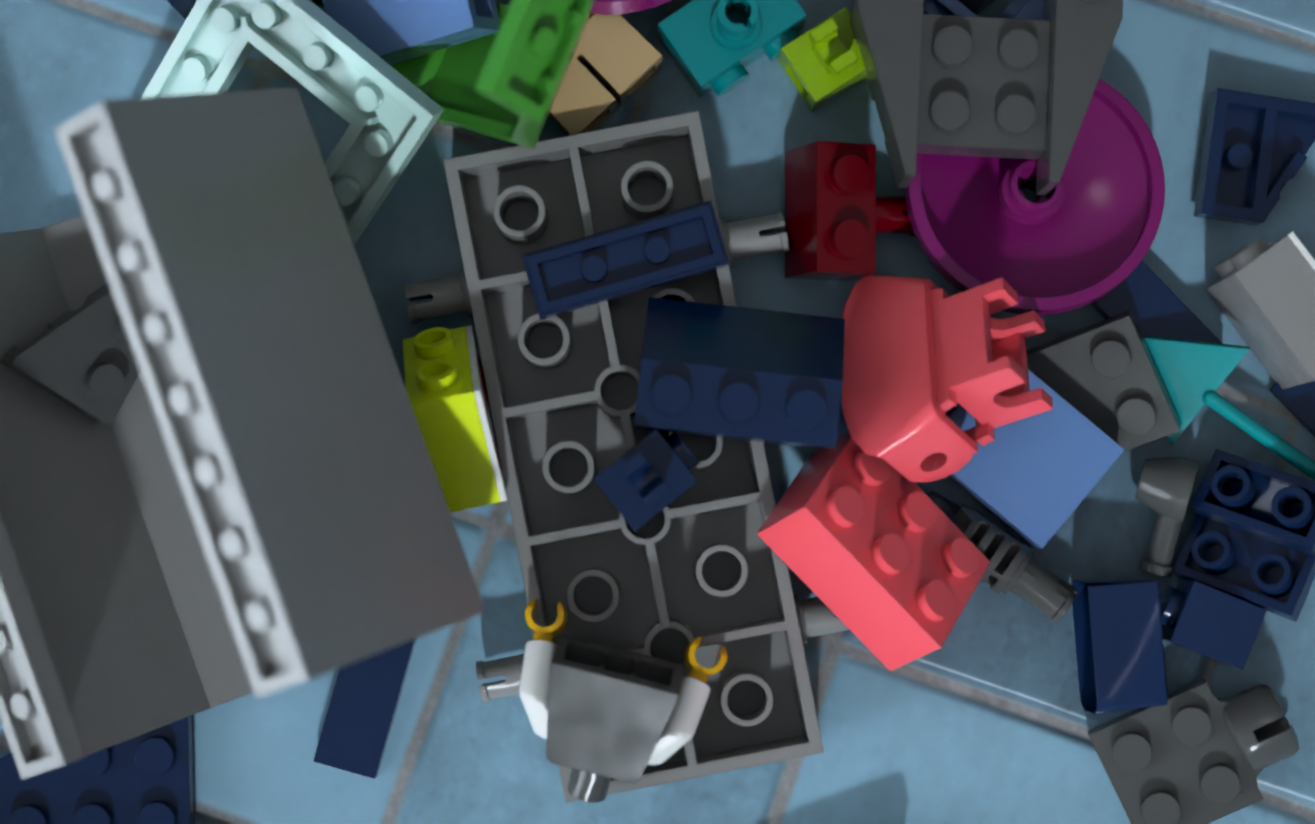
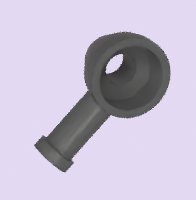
(1167, 490)

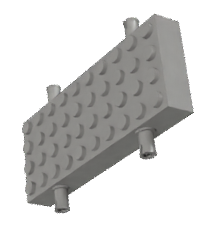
(567, 412)

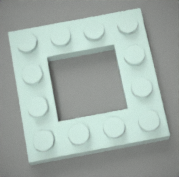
(382, 106)

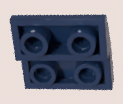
(1252, 535)

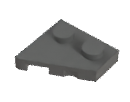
(1109, 380)

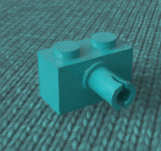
(721, 37)

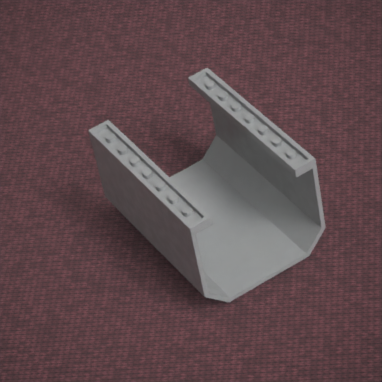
(265, 471)

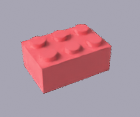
(875, 552)

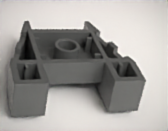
(983, 80)

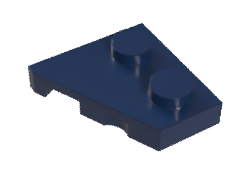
(1250, 154)

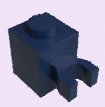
(648, 477)

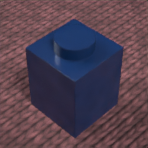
(1210, 622)

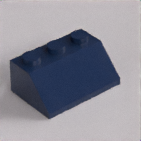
(741, 373)

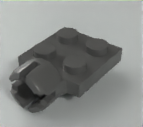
(1194, 754)

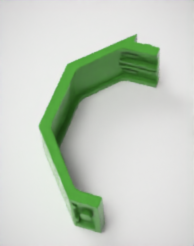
(505, 79)

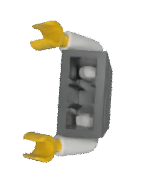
(608, 706)

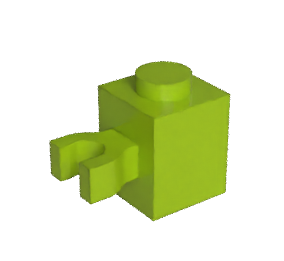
(824, 60)

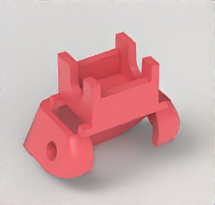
(921, 352)

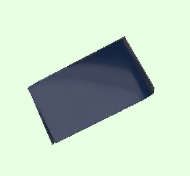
(1119, 645)

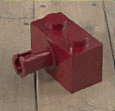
(836, 211)

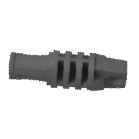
(1010, 561)

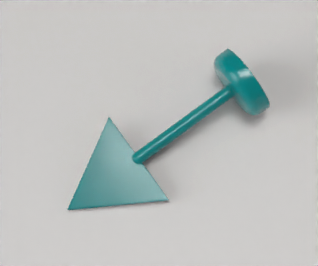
(1192, 376)

